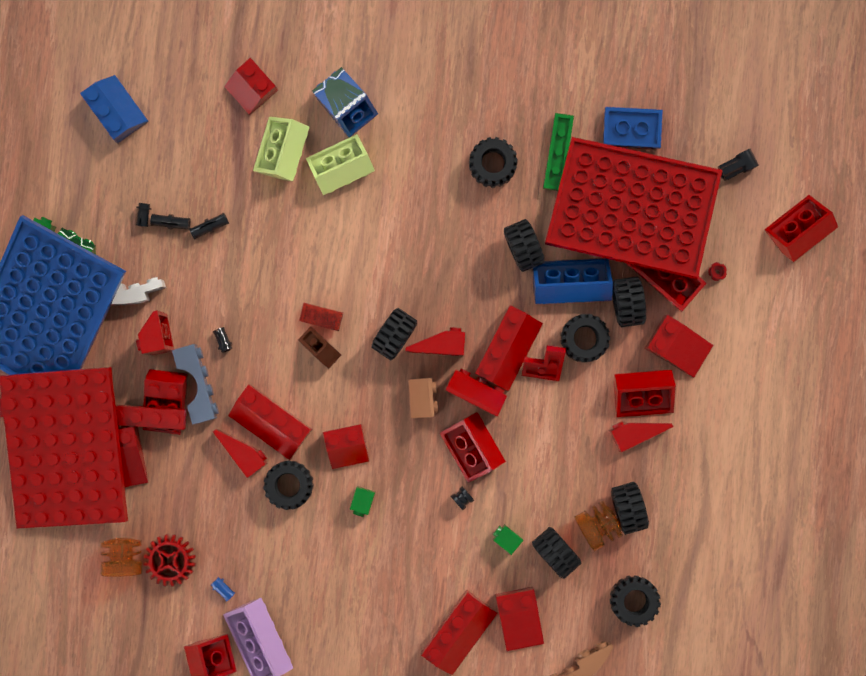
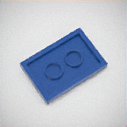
(632, 127)

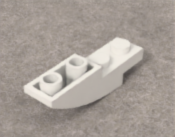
(136, 292)

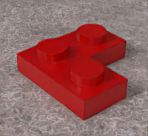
(546, 368)

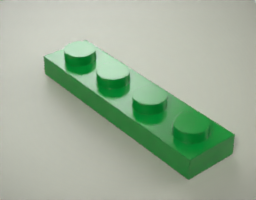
(558, 150)

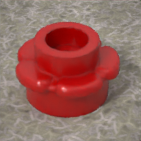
(722, 271)

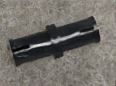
(170, 221)
(209, 226)

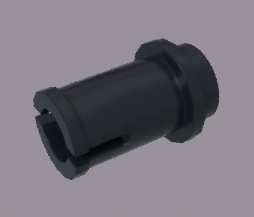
(143, 214)
(222, 339)

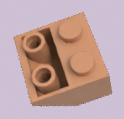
(421, 398)

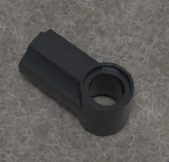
(741, 163)

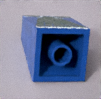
(345, 102)

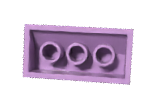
(258, 639)

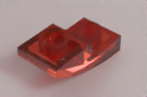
(321, 316)

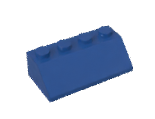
(572, 281)

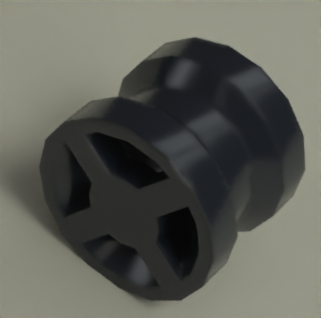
(462, 498)

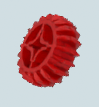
(157, 572)

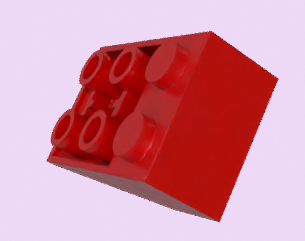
(165, 390)

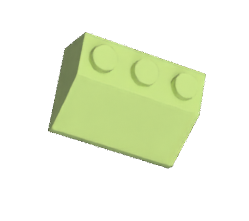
(281, 148)
(340, 164)

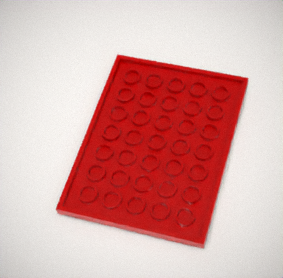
(634, 207)
(63, 448)

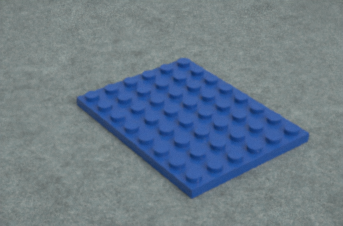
(51, 300)

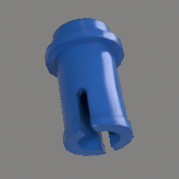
(222, 589)

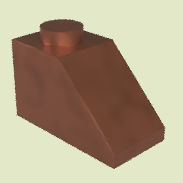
(319, 347)

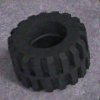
(496, 146)
(524, 245)
(629, 302)
(600, 331)
(394, 334)
(273, 492)
(629, 508)
(556, 552)
(649, 609)

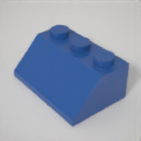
(114, 108)

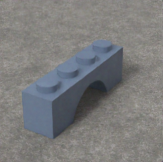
(202, 407)

